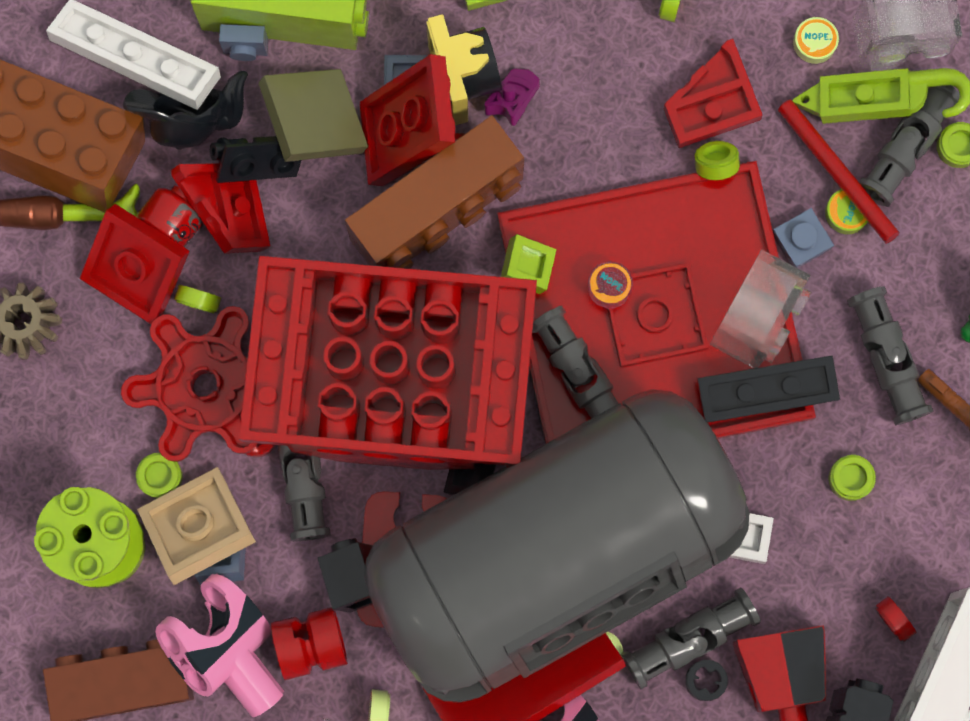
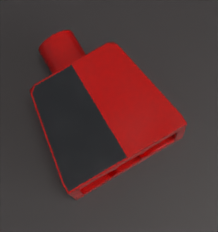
(785, 670)

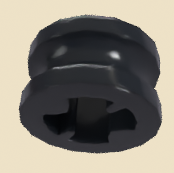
(708, 666)

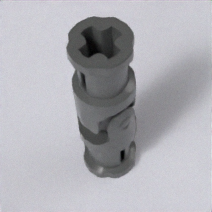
(907, 143)
(886, 348)
(573, 358)
(304, 495)
(683, 642)

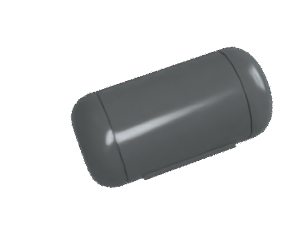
(558, 546)

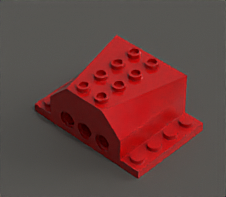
(388, 364)

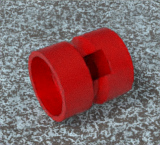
(308, 643)

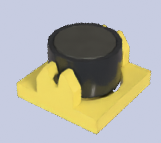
(468, 62)

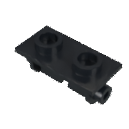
(251, 161)

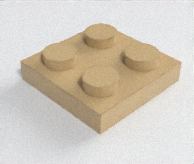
(196, 526)

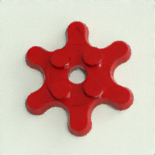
(172, 384)

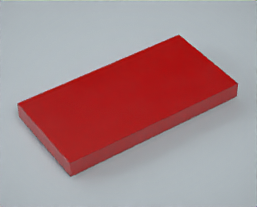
(542, 691)

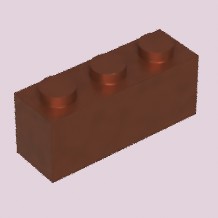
(113, 684)

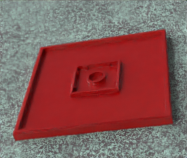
(687, 257)

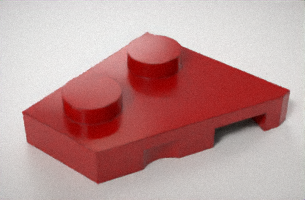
(713, 99)
(227, 209)

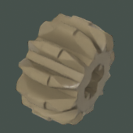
(41, 319)

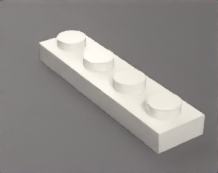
(133, 54)

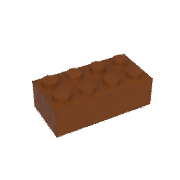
(65, 138)
(438, 197)

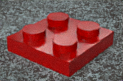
(134, 264)

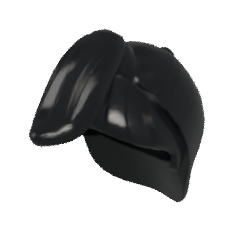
(182, 126)

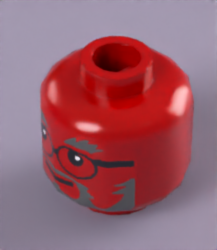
(171, 215)

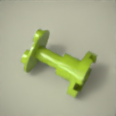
(115, 542)

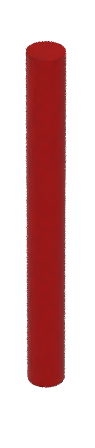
(838, 171)

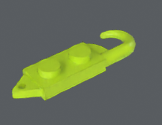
(880, 94)

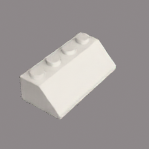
(943, 676)

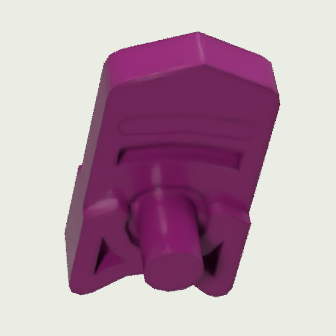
(515, 95)

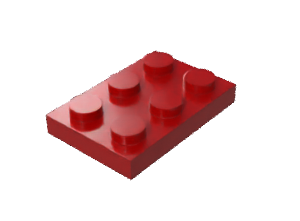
(407, 120)

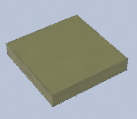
(313, 114)

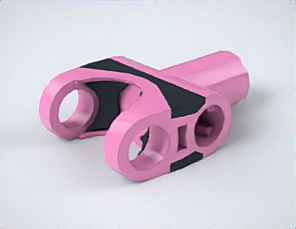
(226, 648)

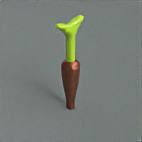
(50, 212)

